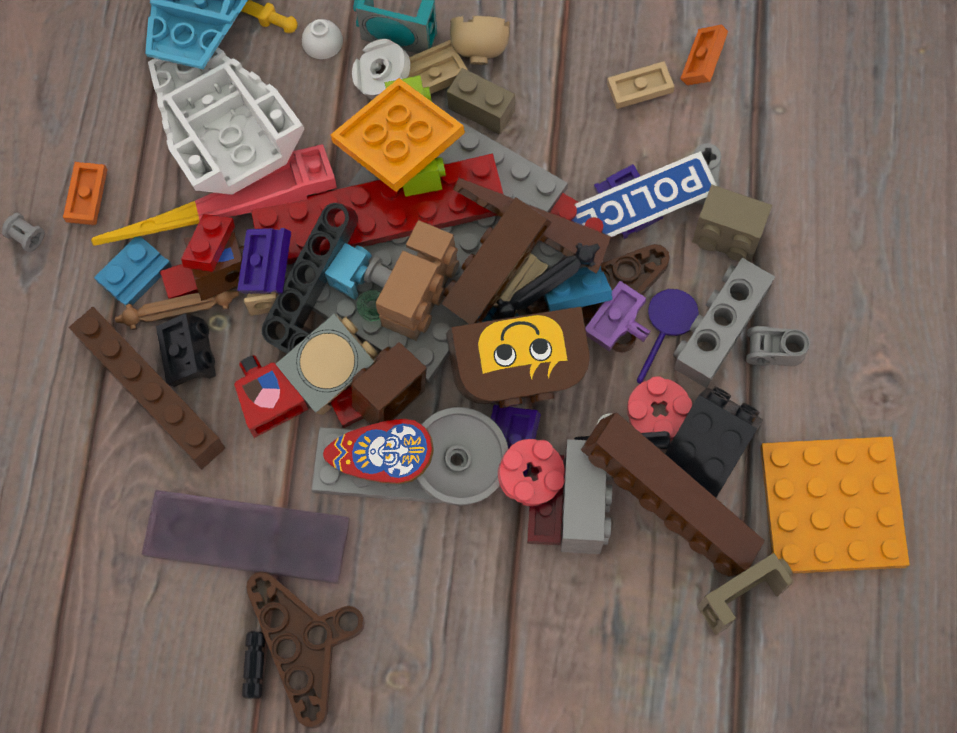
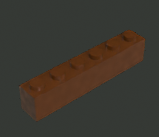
(147, 388)
(672, 495)

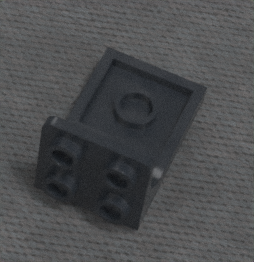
(713, 438)

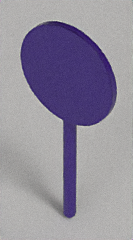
(671, 314)

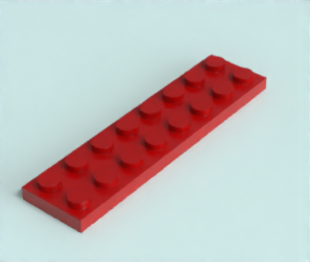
(382, 211)

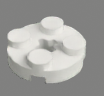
(378, 53)

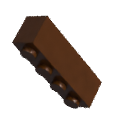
(496, 261)

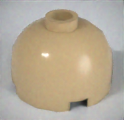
(479, 38)

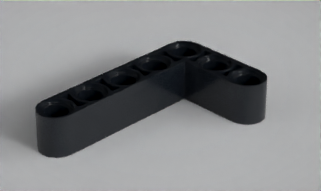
(296, 283)

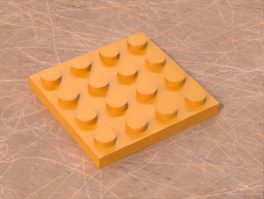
(834, 504)

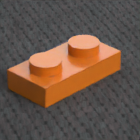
(704, 55)
(85, 193)

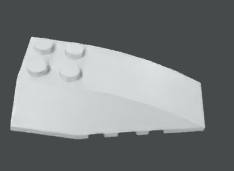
(223, 123)

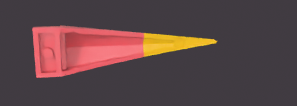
(304, 174)

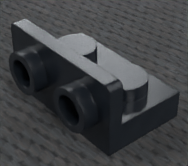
(185, 349)

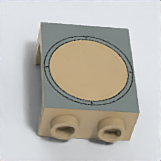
(327, 362)

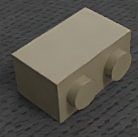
(481, 101)

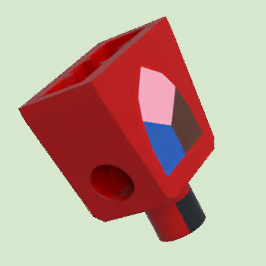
(266, 396)

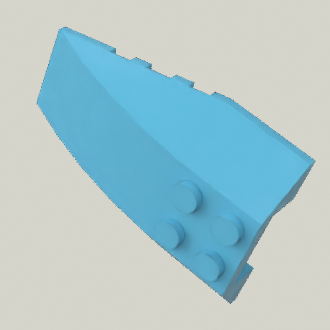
(189, 29)

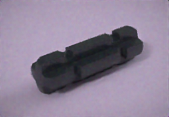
(253, 665)

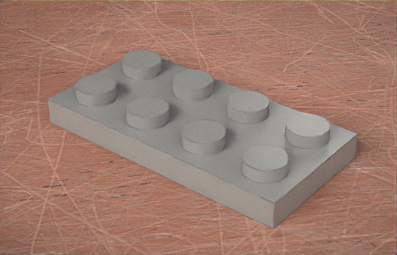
(334, 482)

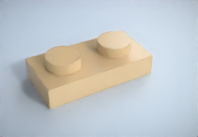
(640, 85)

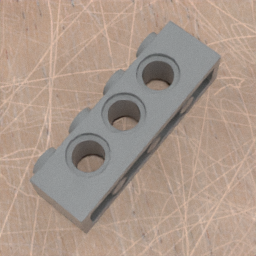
(701, 364)

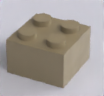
(731, 223)

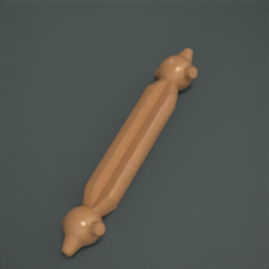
(173, 307)

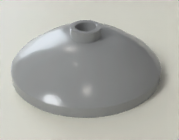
(477, 443)

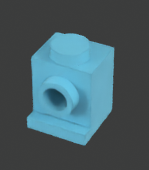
(348, 269)

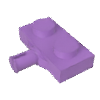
(617, 318)

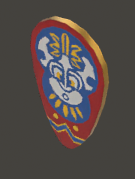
(383, 451)

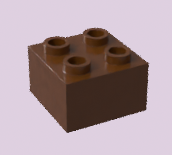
(388, 385)

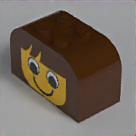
(519, 357)

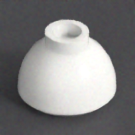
(322, 39)

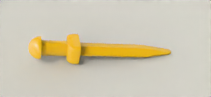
(268, 15)

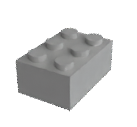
(584, 503)

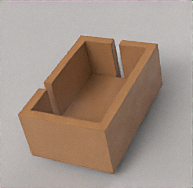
(418, 281)

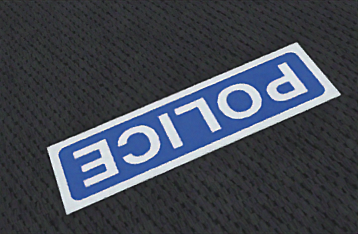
(648, 195)

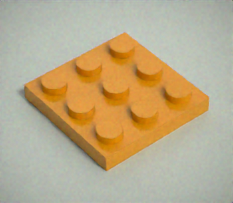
(397, 134)

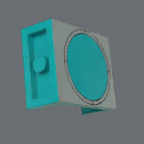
(409, 32)

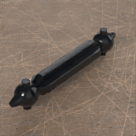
(546, 281)

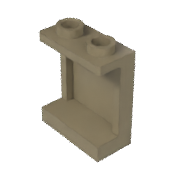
(770, 570)

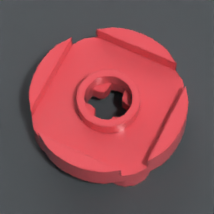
(658, 391)
(523, 489)

